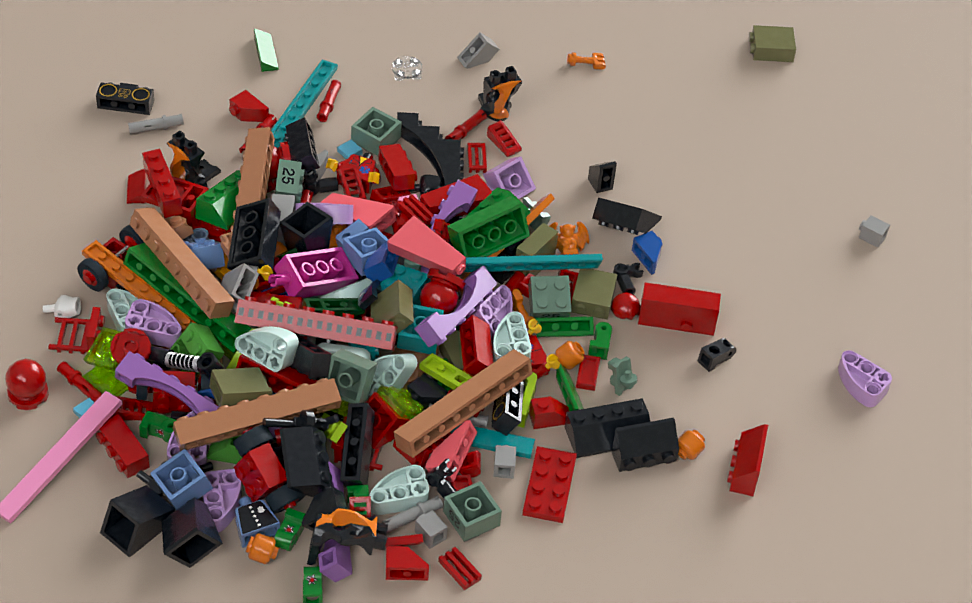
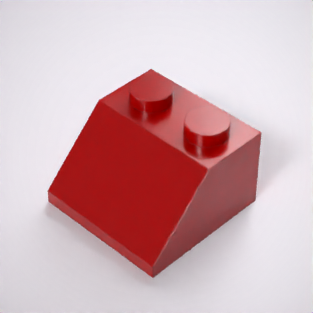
(385, 421)

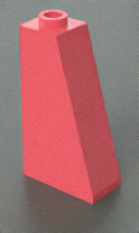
(370, 212)
(426, 248)

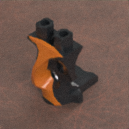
(497, 93)
(188, 161)
(353, 531)

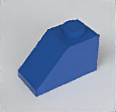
(648, 249)
(381, 264)

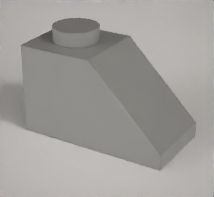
(478, 51)

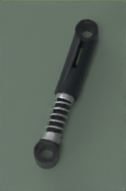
(169, 359)

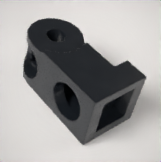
(716, 353)

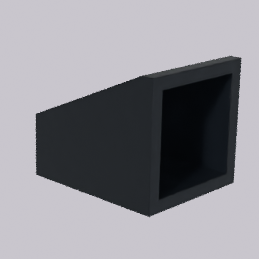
(307, 229)
(135, 519)
(190, 533)

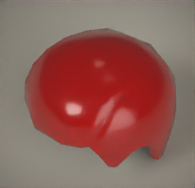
(625, 306)

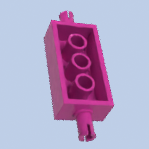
(313, 272)

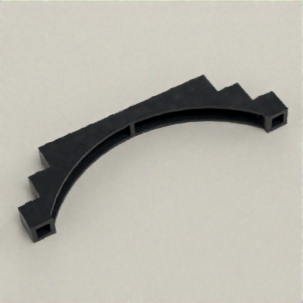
(441, 153)

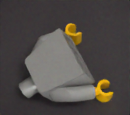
(242, 279)

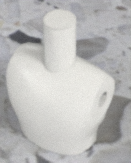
(65, 307)

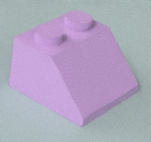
(511, 176)

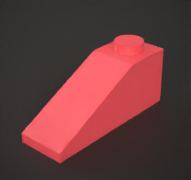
(453, 447)

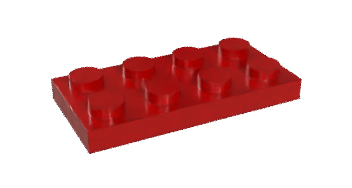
(549, 484)

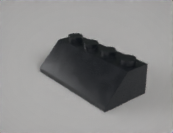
(254, 234)
(594, 428)

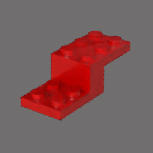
(188, 192)

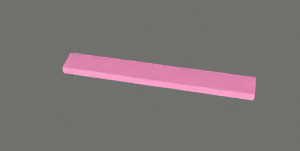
(58, 456)

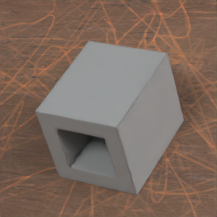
(873, 231)
(504, 461)
(432, 528)

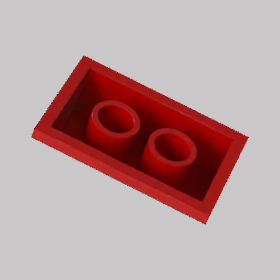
(747, 460)

